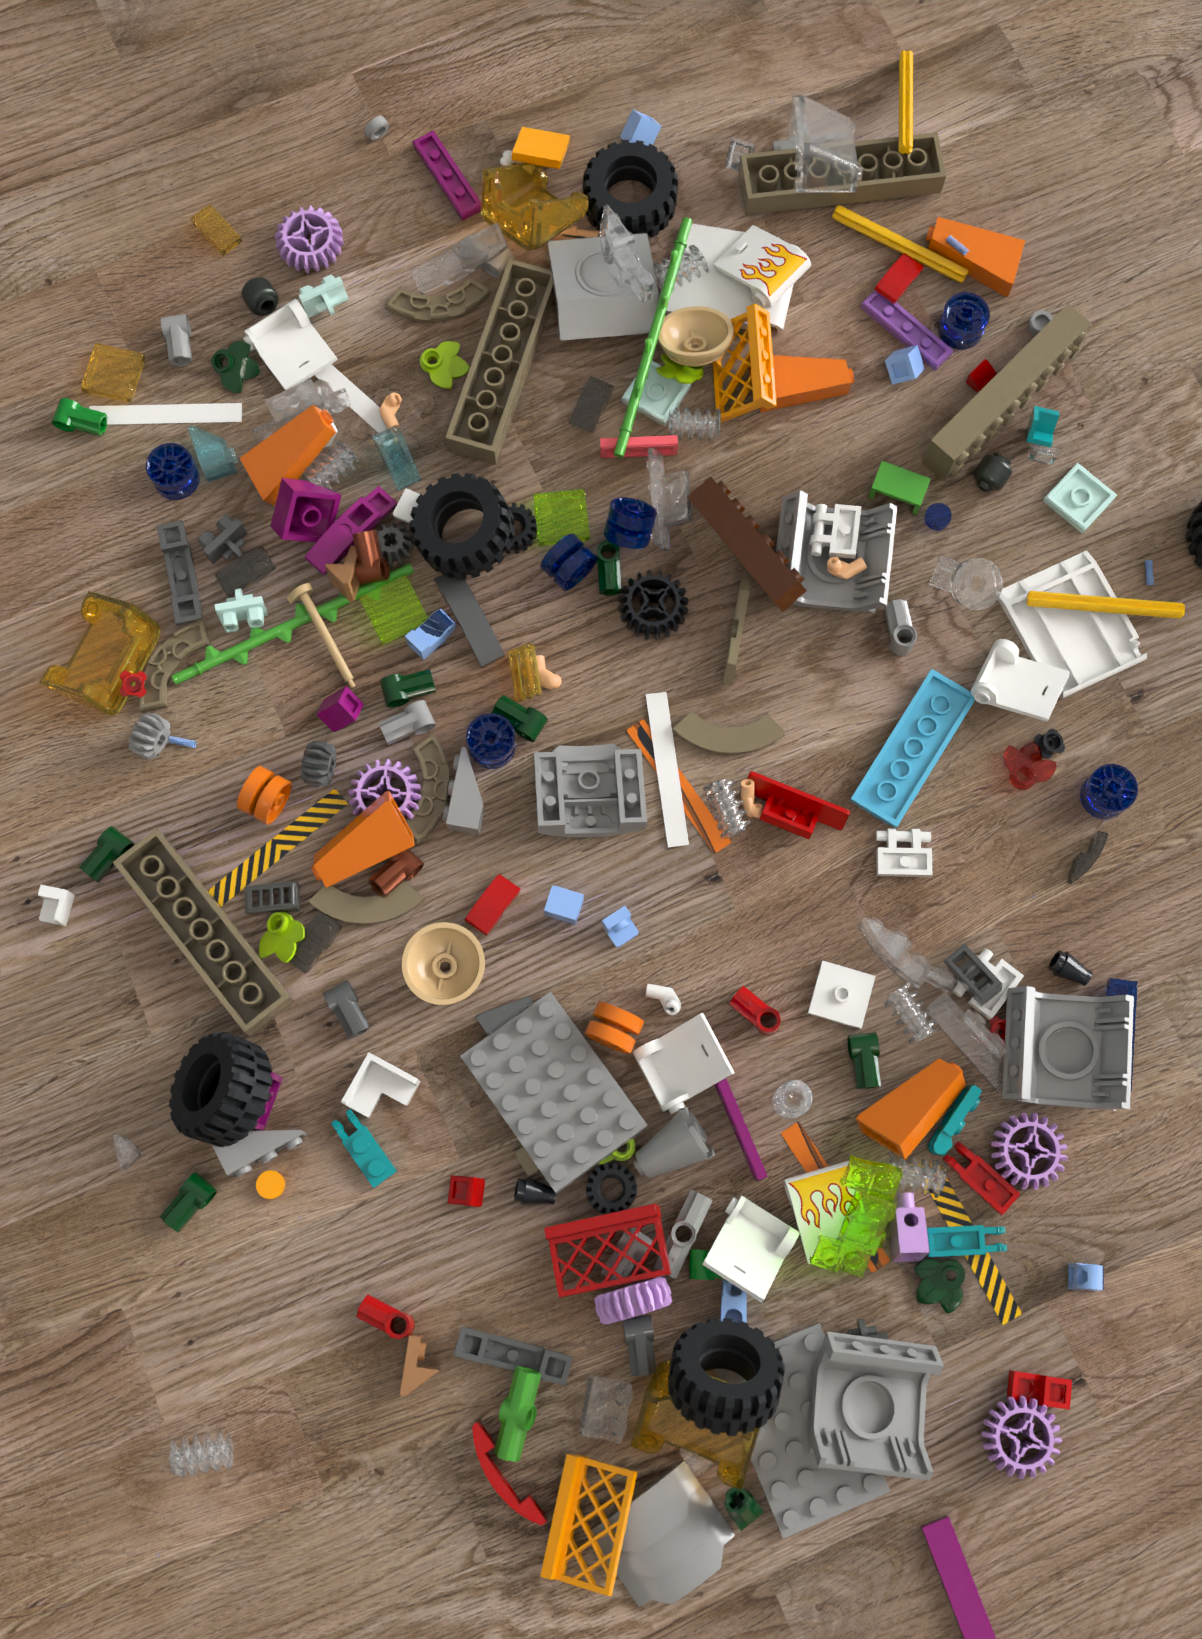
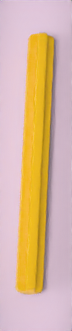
(905, 102)
(900, 244)
(1105, 604)

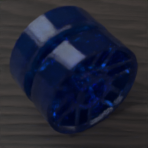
(963, 321)
(172, 471)
(630, 523)
(568, 562)
(500, 731)
(1108, 791)

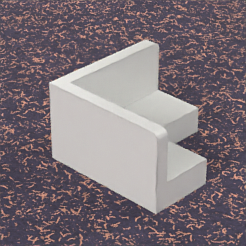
(378, 1078)

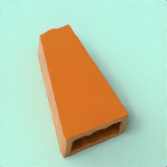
(991, 255)
(808, 379)
(288, 451)
(364, 842)
(913, 1108)

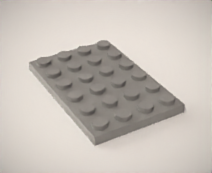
(554, 1092)
(789, 1476)

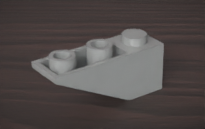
(466, 804)
(255, 1148)

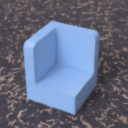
(640, 128)
(904, 364)
(564, 904)

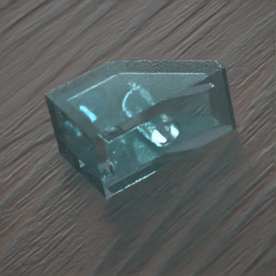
(213, 454)
(396, 457)

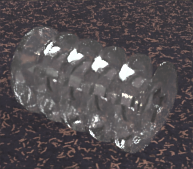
(690, 263)
(694, 423)
(331, 466)
(726, 807)
(910, 1013)
(795, 1089)
(920, 1175)
(201, 1455)

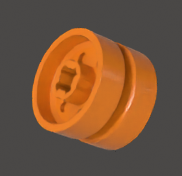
(264, 795)
(614, 1027)

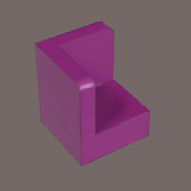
(340, 709)

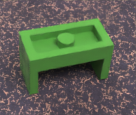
(900, 485)

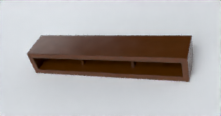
(747, 544)

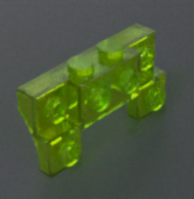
(865, 1220)

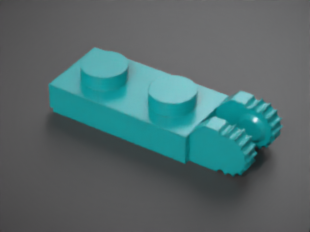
(953, 1120)
(365, 1151)
(962, 1240)

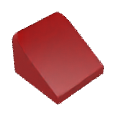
(981, 376)
(466, 1191)

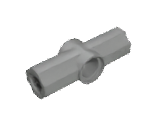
(691, 1216)

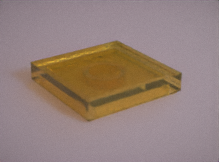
(113, 372)

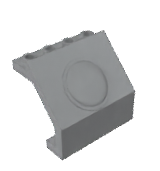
(589, 297)
(824, 591)
(1068, 1050)
(871, 1405)

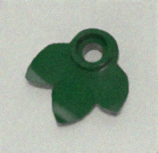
(238, 368)
(937, 1286)

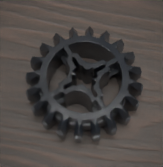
(666, 590)

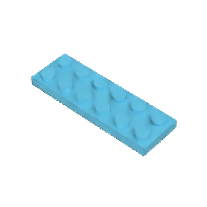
(913, 749)

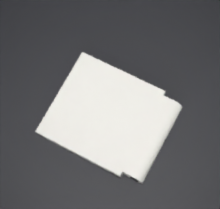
(716, 288)
(1073, 640)

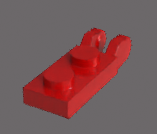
(983, 1180)

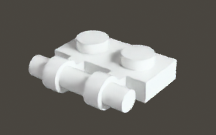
(844, 530)
(903, 861)
(1004, 972)

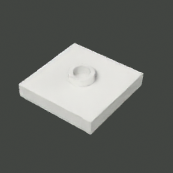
(841, 995)

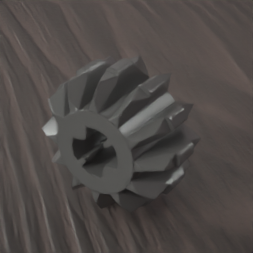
(402, 541)
(318, 763)

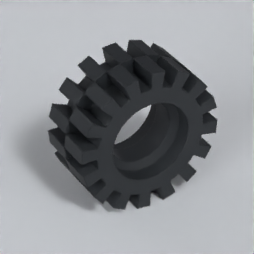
(529, 528)
(611, 1170)

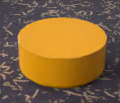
(270, 1184)

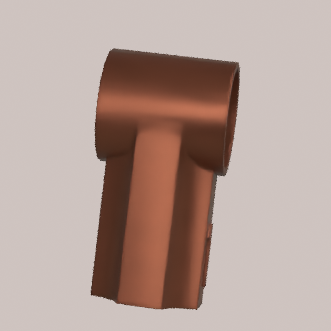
(370, 565)
(397, 870)

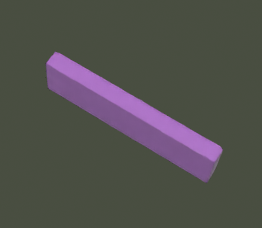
(907, 329)

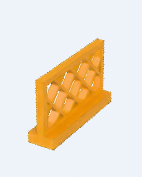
(758, 358)
(565, 1518)

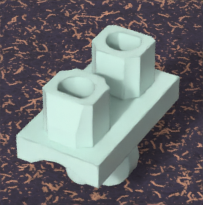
(323, 296)
(241, 608)

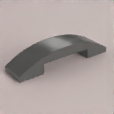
(181, 572)
(471, 619)
(511, 1353)

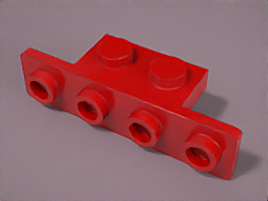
(795, 809)

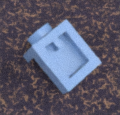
(620, 927)

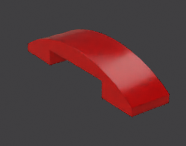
(527, 1506)

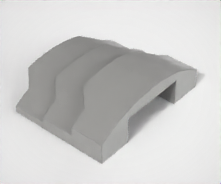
(590, 791)
(669, 1538)

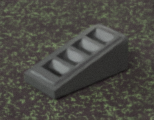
(294, 897)
(973, 989)
(497, 1017)

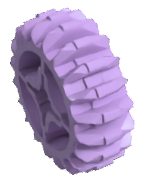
(294, 243)
(373, 793)
(1031, 1140)
(633, 1300)
(1045, 1446)

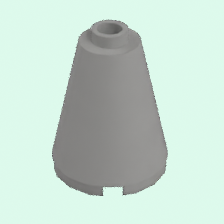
(674, 1146)

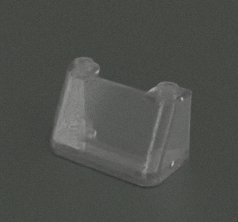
(823, 148)

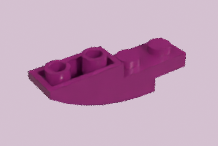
(359, 517)

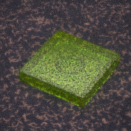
(561, 515)
(393, 609)

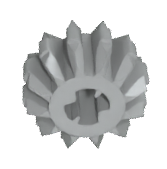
(149, 736)

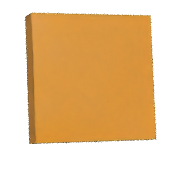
(540, 147)

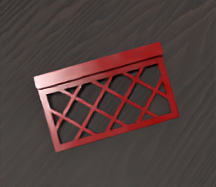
(602, 1225)

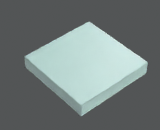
(658, 395)
(1079, 498)

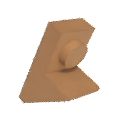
(344, 575)
(414, 1373)

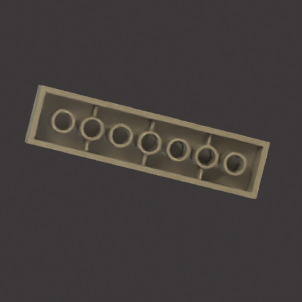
(770, 176)
(501, 362)
(1006, 393)
(203, 932)

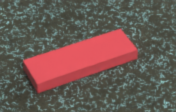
(639, 446)

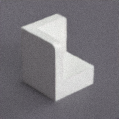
(405, 505)
(56, 905)

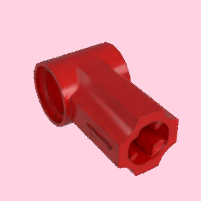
(754, 1009)
(383, 1316)

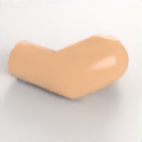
(389, 409)
(845, 570)
(547, 678)
(747, 796)

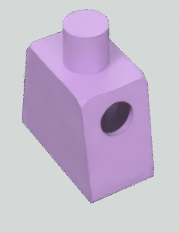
(908, 1242)

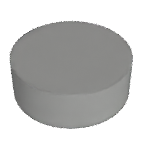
(376, 128)
(1038, 321)

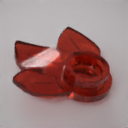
(1028, 762)

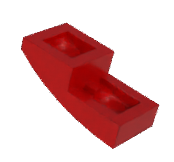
(898, 278)
(492, 904)
(1047, 1390)

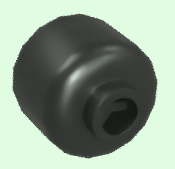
(260, 296)
(992, 472)

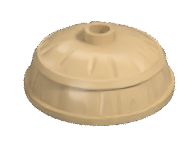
(695, 335)
(440, 945)

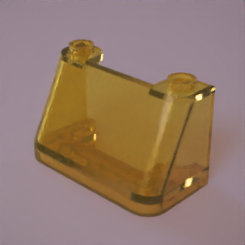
(524, 209)
(115, 641)
(662, 1423)

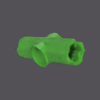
(517, 1414)

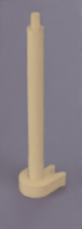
(303, 593)

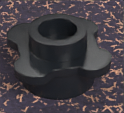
(1056, 741)

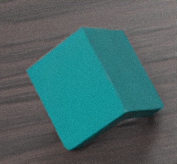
(1041, 426)

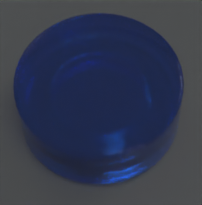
(938, 516)

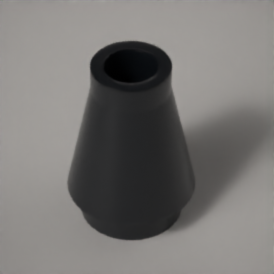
(1069, 968)
(533, 1192)

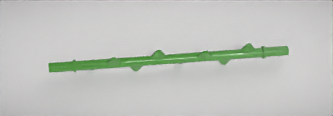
(651, 341)
(282, 631)

